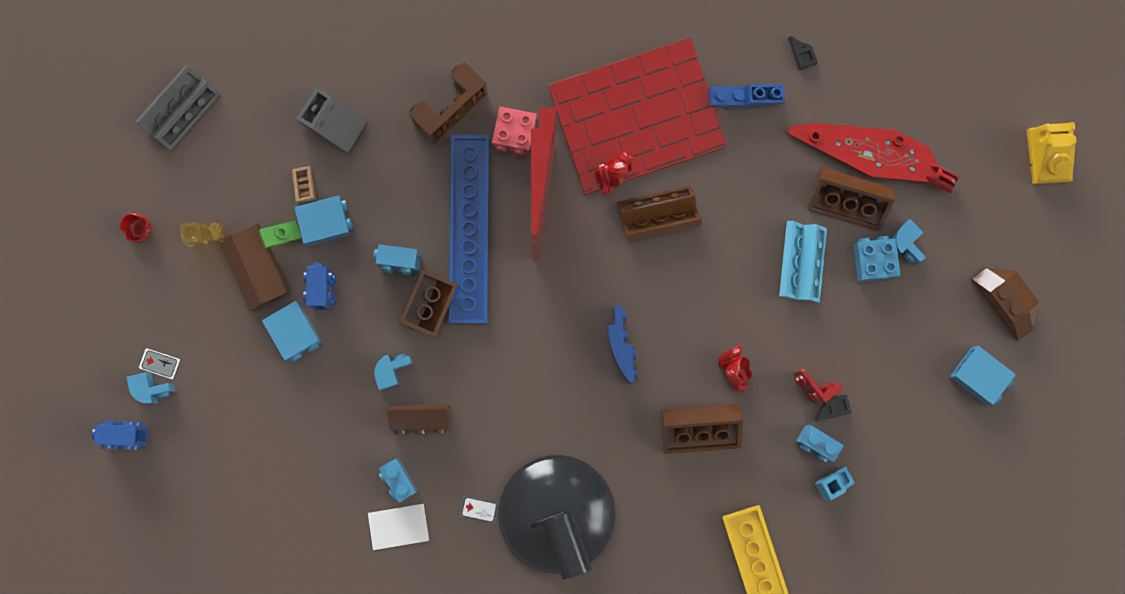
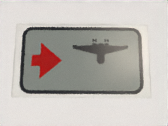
(159, 363)

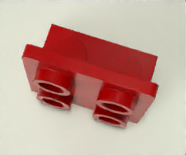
(816, 394)

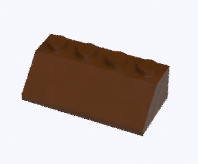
(851, 198)
(701, 428)

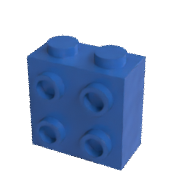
(319, 287)
(113, 434)

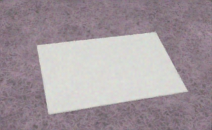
(398, 526)

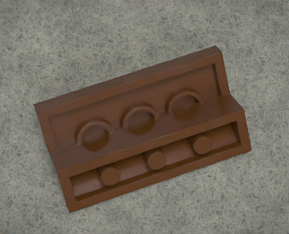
(659, 213)
(254, 267)

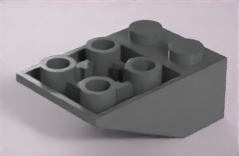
(331, 120)

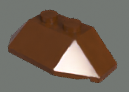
(1009, 299)

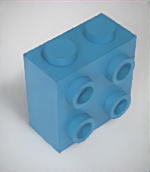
(397, 259)
(876, 259)

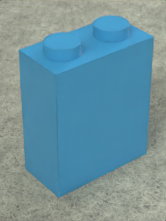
(323, 220)
(292, 332)
(983, 376)

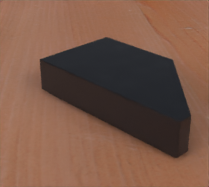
(802, 53)
(834, 407)

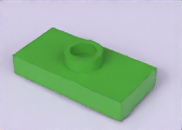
(279, 234)

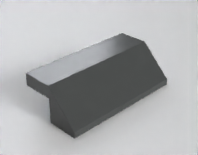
(178, 107)

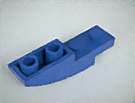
(746, 97)
(622, 353)

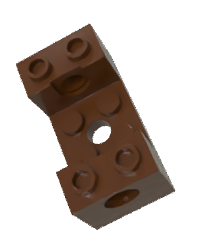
(472, 91)

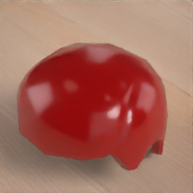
(135, 227)

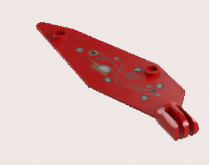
(877, 152)

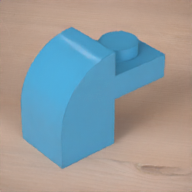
(905, 236)
(385, 370)
(143, 389)
(834, 484)

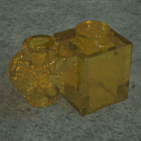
(198, 234)

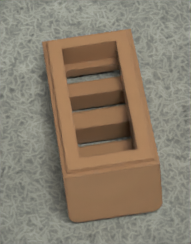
(305, 197)

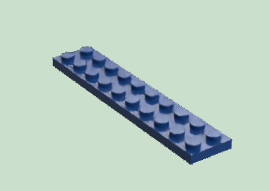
(469, 228)

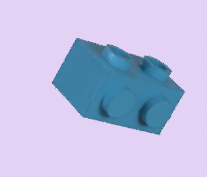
(819, 443)
(398, 480)

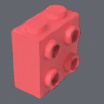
(513, 131)

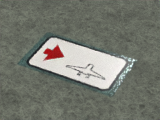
(479, 509)

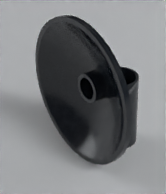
(557, 515)

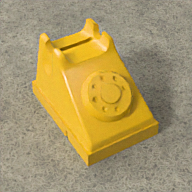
(1052, 153)

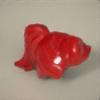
(614, 172)
(736, 368)

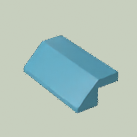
(803, 262)

